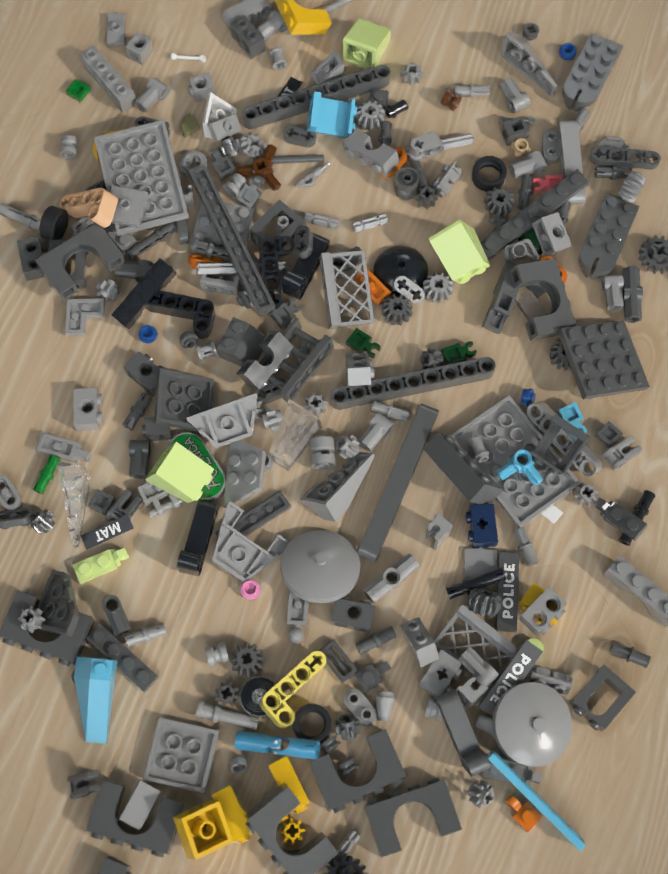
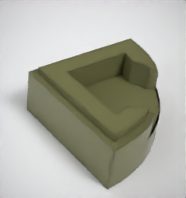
(189, 125)

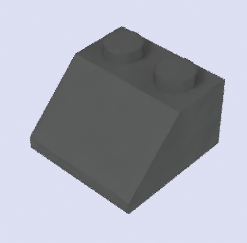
(240, 343)

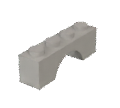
(627, 577)

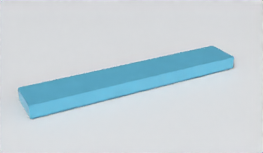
(536, 800)

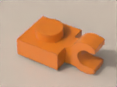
(525, 814)

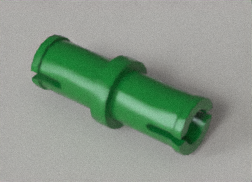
(46, 474)

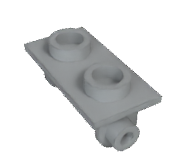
(451, 174)
(559, 682)

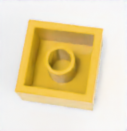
(202, 829)

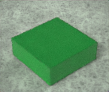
(78, 90)

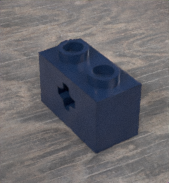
(486, 515)

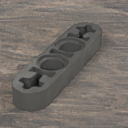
(624, 155)

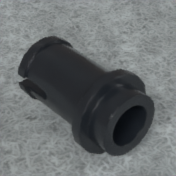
(392, 111)

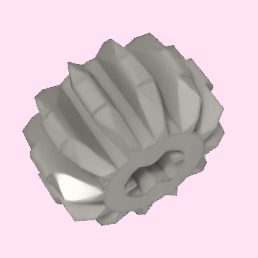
(370, 115)
(632, 186)
(438, 293)

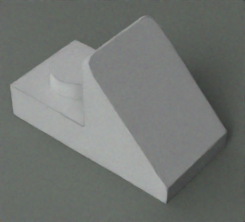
(329, 68)

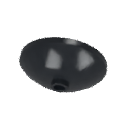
(387, 267)

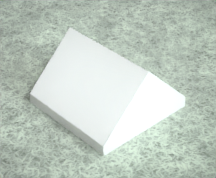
(216, 110)

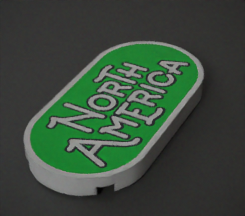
(197, 446)

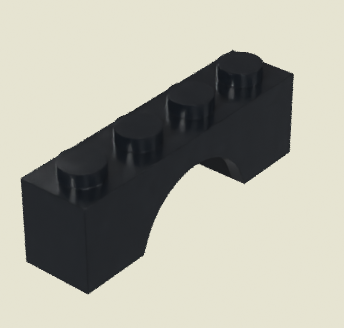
(133, 305)

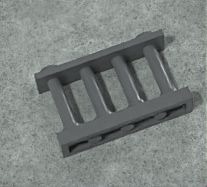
(310, 361)

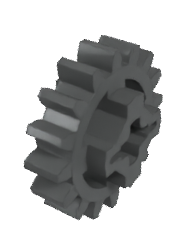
(649, 254)

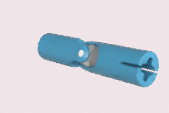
(265, 744)

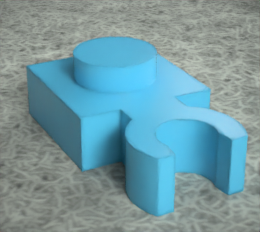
(573, 415)

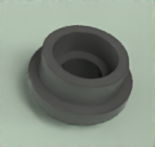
(188, 339)

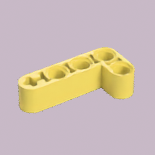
(294, 684)

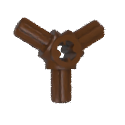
(261, 163)

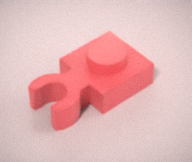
(546, 184)

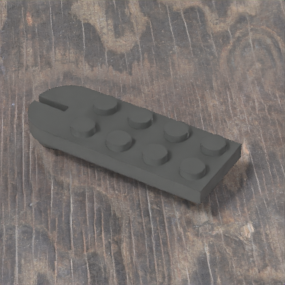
(590, 71)
(607, 236)

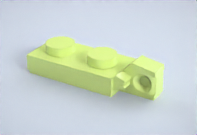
(99, 564)

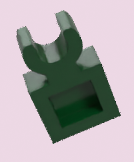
(361, 341)
(456, 353)

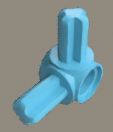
(527, 468)

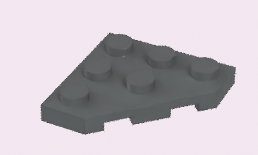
(59, 605)

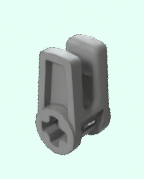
(617, 457)

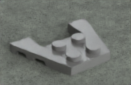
(238, 553)

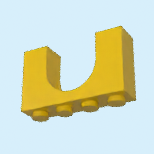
(303, 20)
(233, 812)

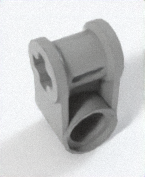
(425, 146)

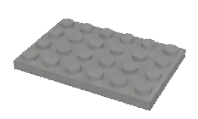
(144, 162)
(504, 432)

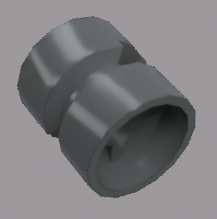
(406, 183)

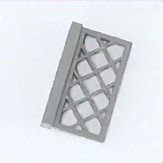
(330, 289)
(482, 628)

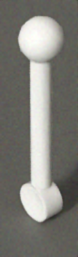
(202, 58)

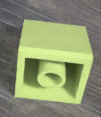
(365, 44)
(460, 251)
(180, 473)

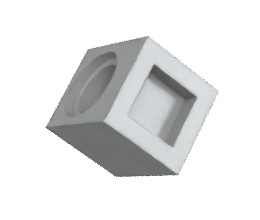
(139, 54)
(201, 81)

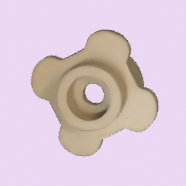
(521, 142)

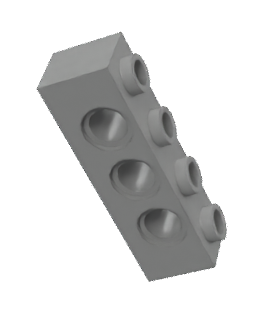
(108, 78)

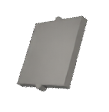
(479, 562)

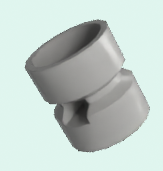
(322, 453)

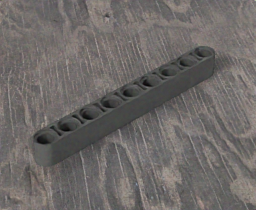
(292, 100)
(419, 377)
(398, 483)

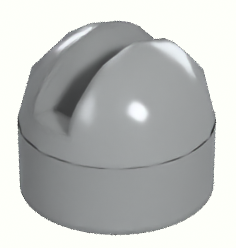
(238, 764)

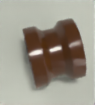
(451, 100)

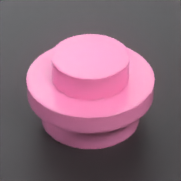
(250, 589)

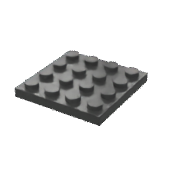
(603, 359)

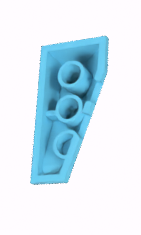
(95, 689)

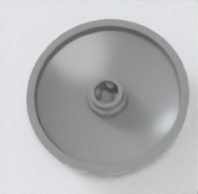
(320, 566)
(532, 724)

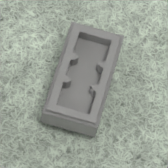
(116, 29)
(224, 127)

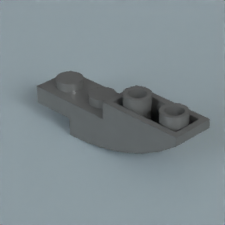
(502, 301)

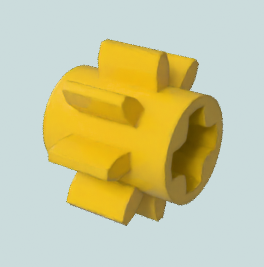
(297, 835)

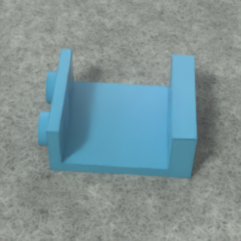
(331, 116)

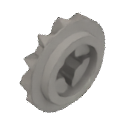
(254, 151)
(188, 158)

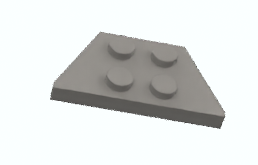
(227, 422)
(244, 471)

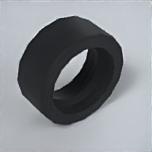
(489, 161)
(53, 223)
(317, 709)

